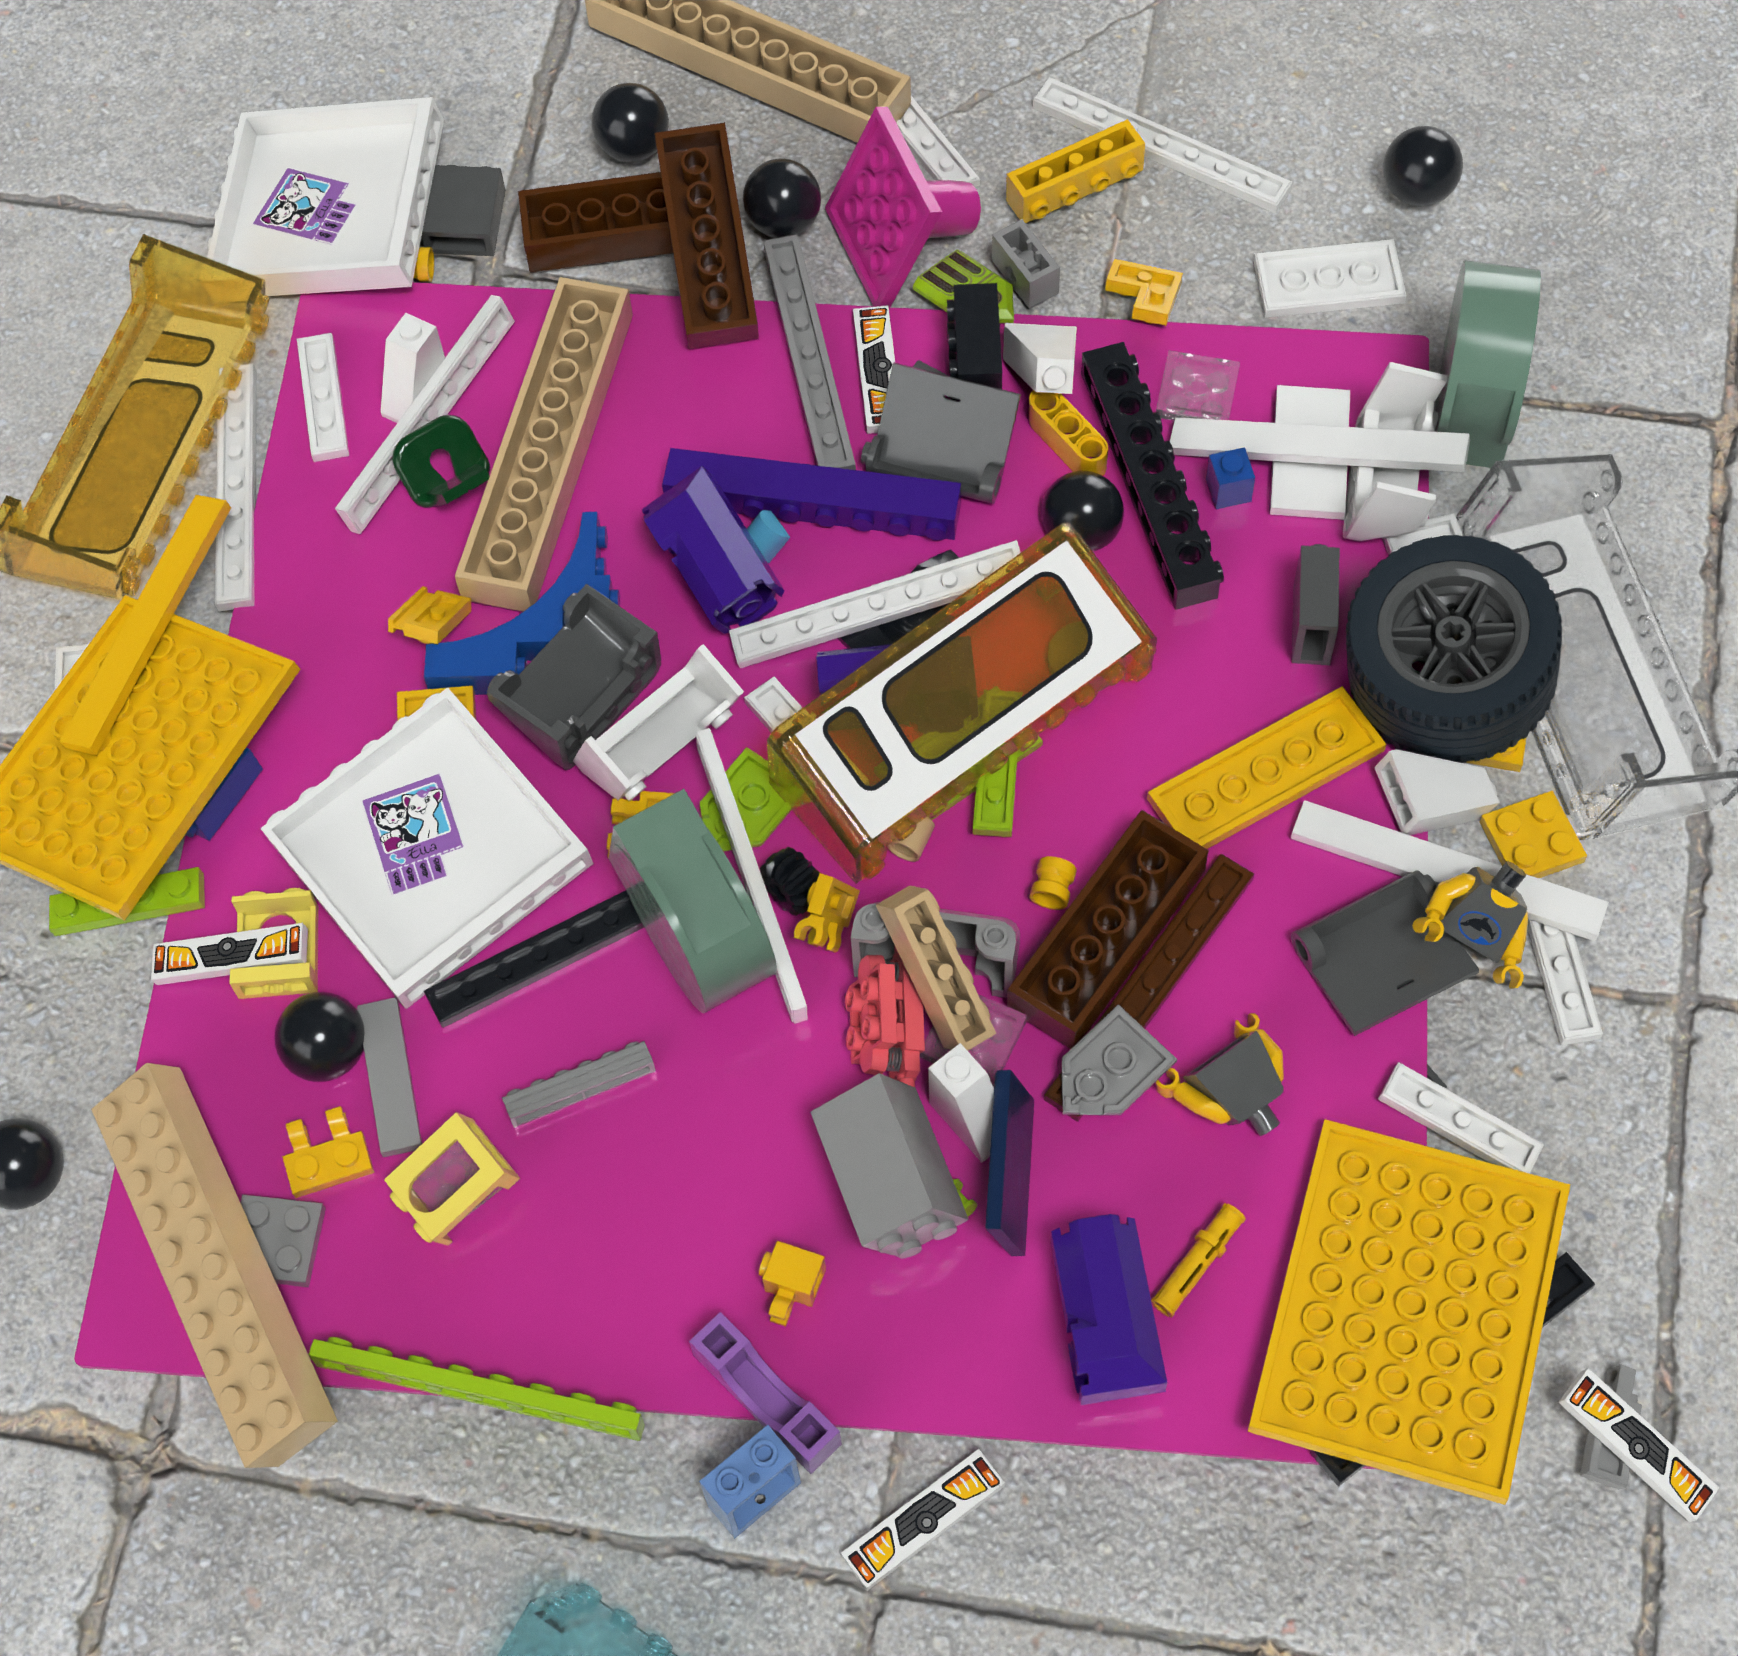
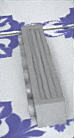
(578, 1084)

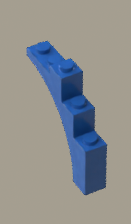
(512, 644)

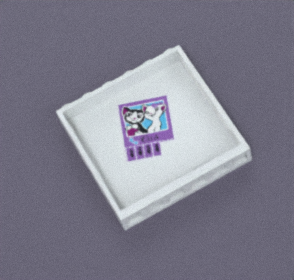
(328, 195)
(427, 846)

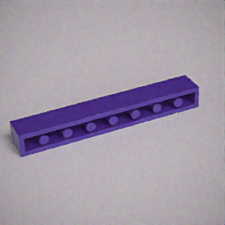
(827, 494)

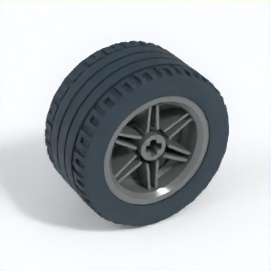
(1452, 608)

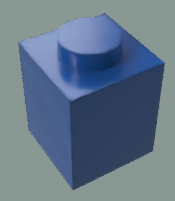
(1230, 478)

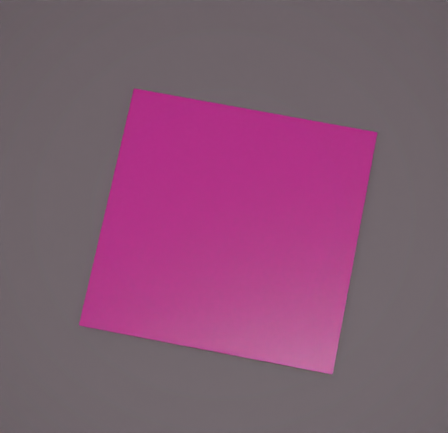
(670, 1189)

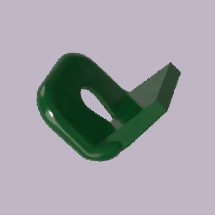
(418, 476)

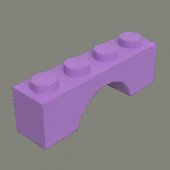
(752, 1382)

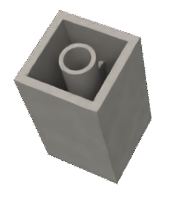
(889, 1167)

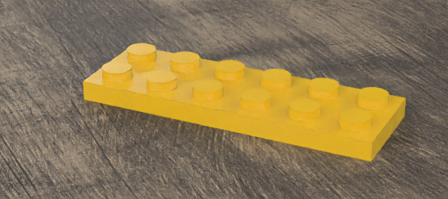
(1268, 770)

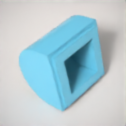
(768, 534)

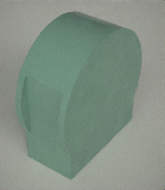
(1488, 356)
(691, 902)

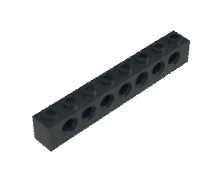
(1184, 582)

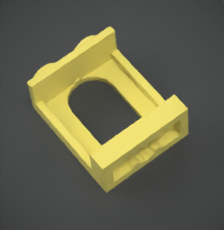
(284, 979)
(493, 1173)

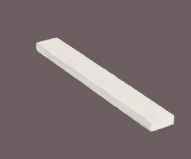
(1166, 146)
(433, 401)
(1323, 444)
(238, 487)
(866, 606)
(1404, 854)
(750, 873)

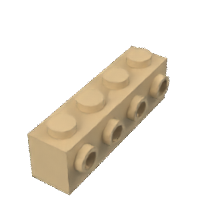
(936, 968)

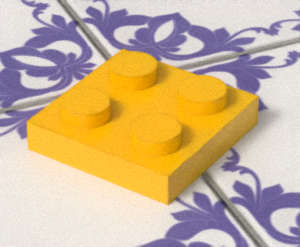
(1534, 836)

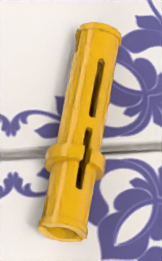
(1208, 1245)

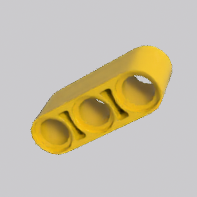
(1065, 418)

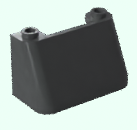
(579, 677)

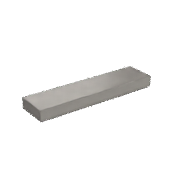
(390, 1078)

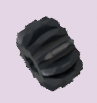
(788, 879)

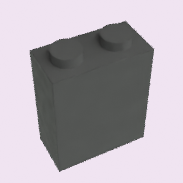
(464, 210)
(1315, 605)

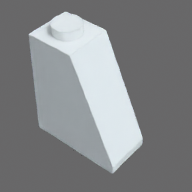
(1041, 355)
(410, 360)
(1434, 791)
(963, 1098)

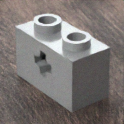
(1025, 263)

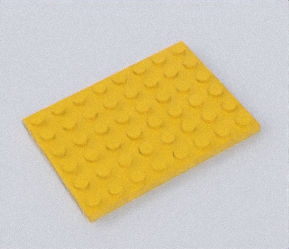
(115, 817)
(1412, 1311)

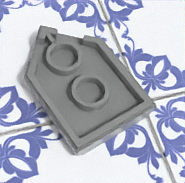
(1112, 1066)

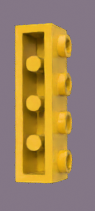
(1075, 171)

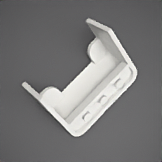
(1387, 499)
(660, 726)

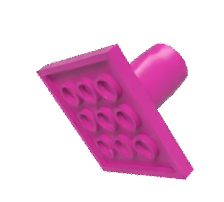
(890, 209)

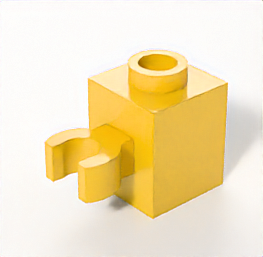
(792, 1277)

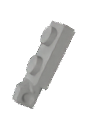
(1599, 1461)

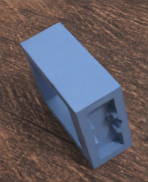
(755, 1469)

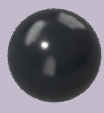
(627, 121)
(1423, 166)
(781, 198)
(1088, 504)
(319, 1037)
(28, 1163)

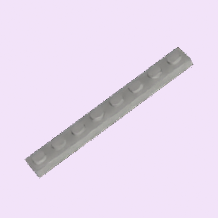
(808, 353)

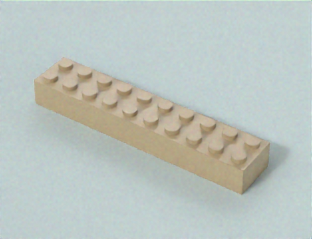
(759, 58)
(544, 445)
(213, 1267)

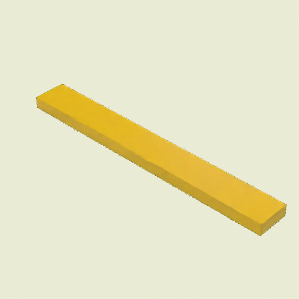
(145, 625)

